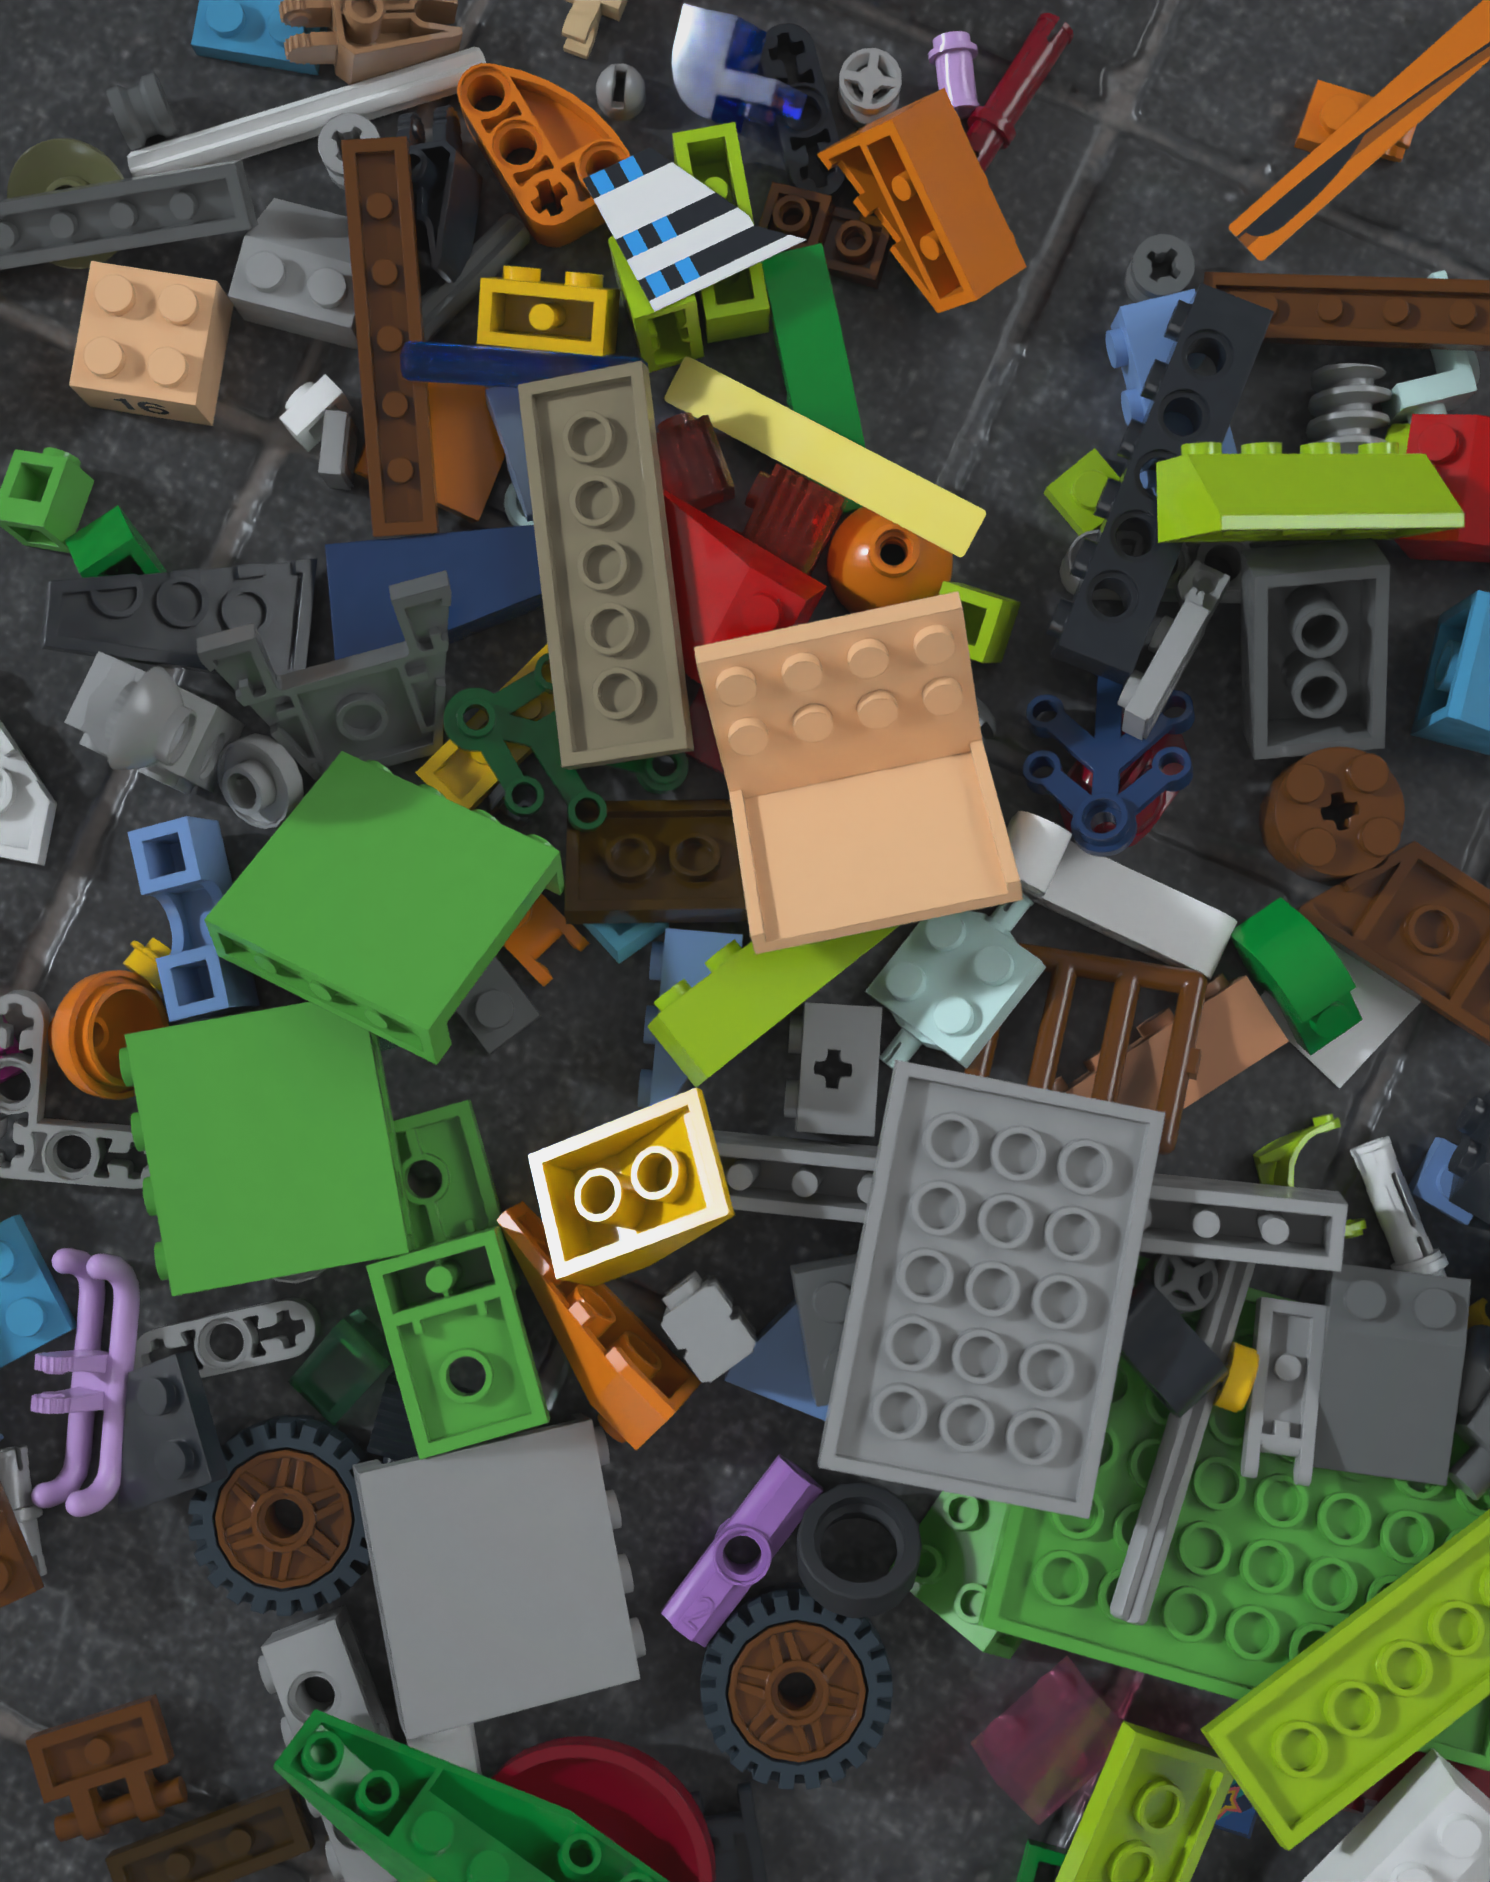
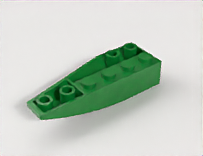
(442, 1820)

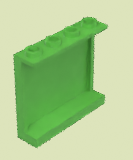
(382, 902)
(266, 1146)

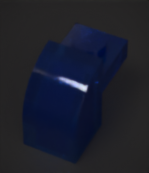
(717, 70)

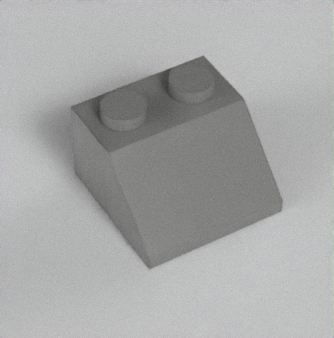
(297, 274)

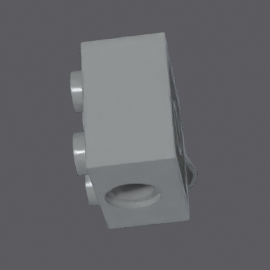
(151, 724)

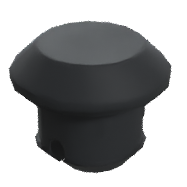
(521, 795)

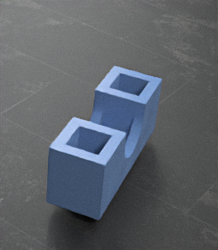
(1134, 345)
(188, 874)

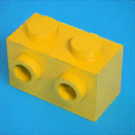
(548, 315)

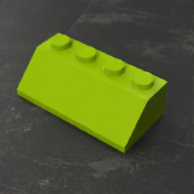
(1300, 495)

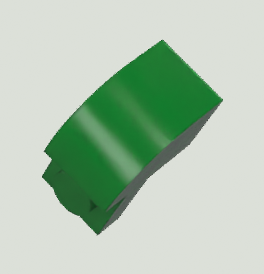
(1299, 972)

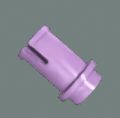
(953, 60)

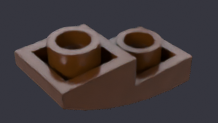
(852, 244)

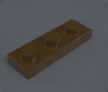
(221, 1843)

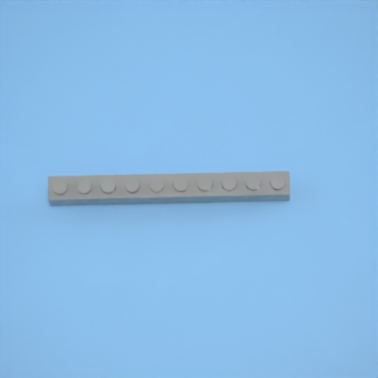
(1181, 1219)

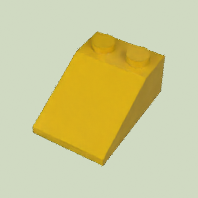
(631, 1190)

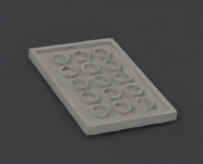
(991, 1289)

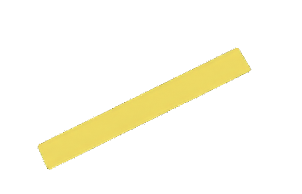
(826, 457)

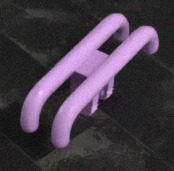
(96, 1381)

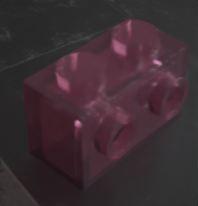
(1050, 1740)

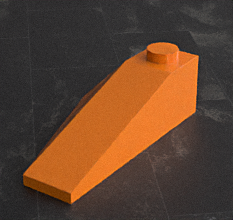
(614, 1355)

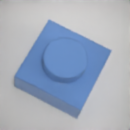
(1434, 1181)

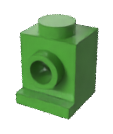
(43, 498)

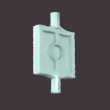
(955, 982)

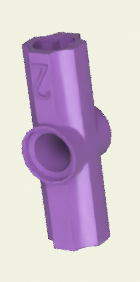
(718, 1583)

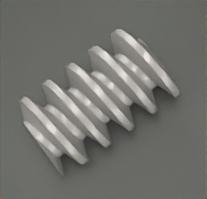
(1345, 405)

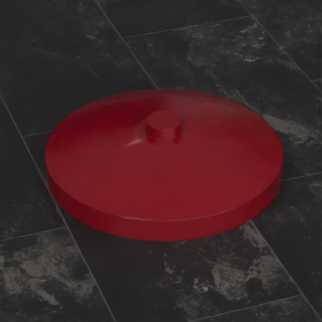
(622, 1797)

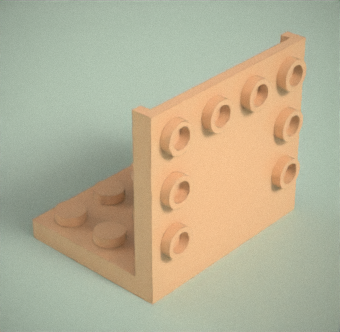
(857, 773)

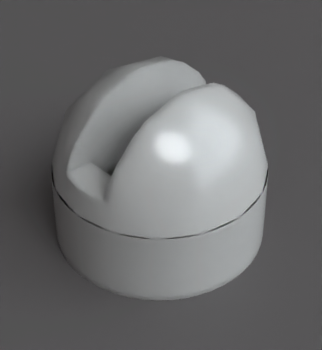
(633, 95)

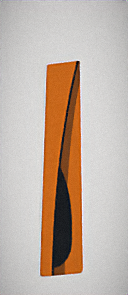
(1366, 135)

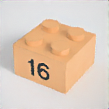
(151, 343)

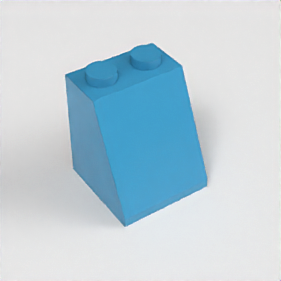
(1457, 678)

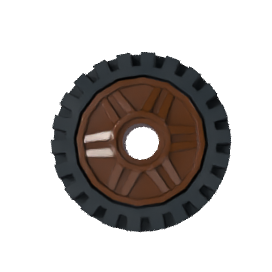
(247, 1543)
(786, 1735)

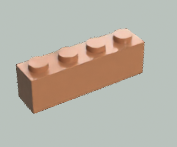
(1231, 1035)

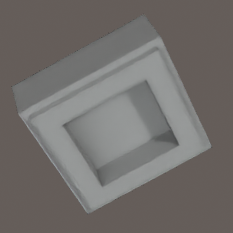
(338, 450)

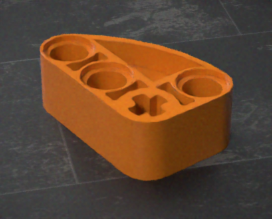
(562, 132)

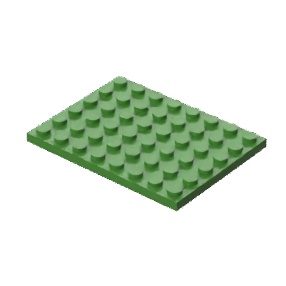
(1250, 1564)

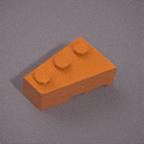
(931, 199)

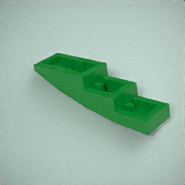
(812, 343)

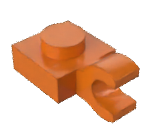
(1330, 109)

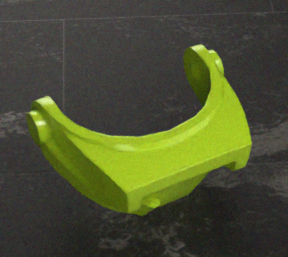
(1277, 1161)

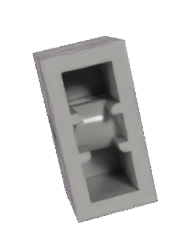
(856, 1036)

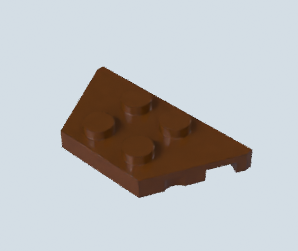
(1417, 928)

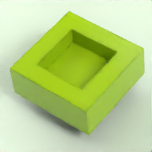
(1079, 490)

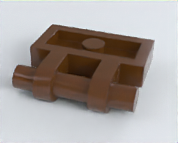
(100, 1750)

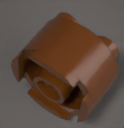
(1345, 780)

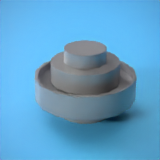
(259, 780)

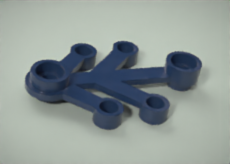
(1106, 758)

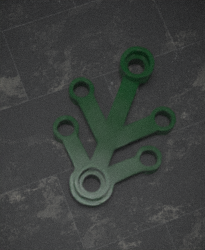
(544, 742)

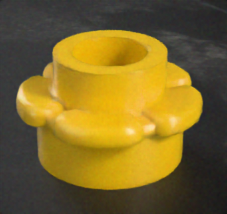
(143, 961)

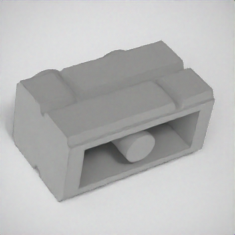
(707, 1325)

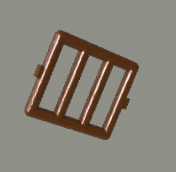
(1128, 975)

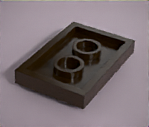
(654, 864)

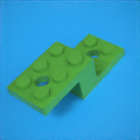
(455, 1295)

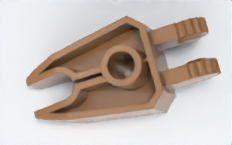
(370, 35)

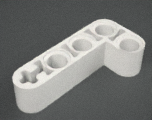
(1116, 898)

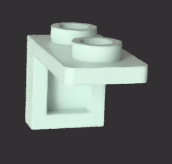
(1435, 394)

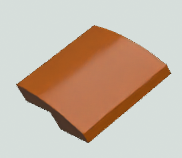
(463, 448)

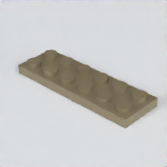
(605, 566)

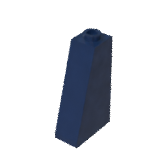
(488, 570)

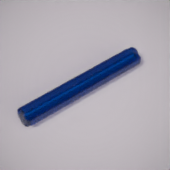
(494, 364)

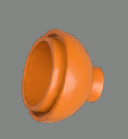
(866, 581)
(93, 1026)

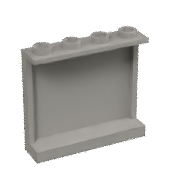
(499, 1575)

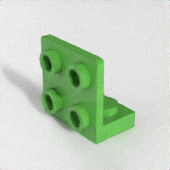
(956, 1563)

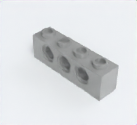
(330, 1650)

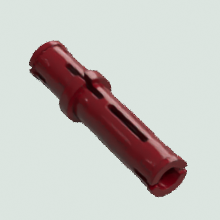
(993, 124)

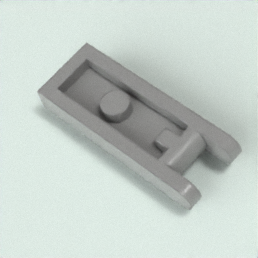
(1287, 1385)

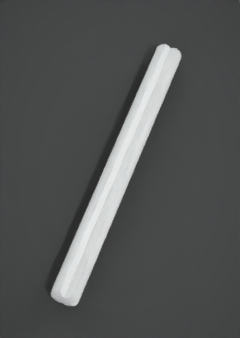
(307, 116)

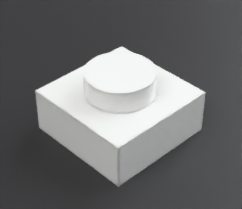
(307, 410)

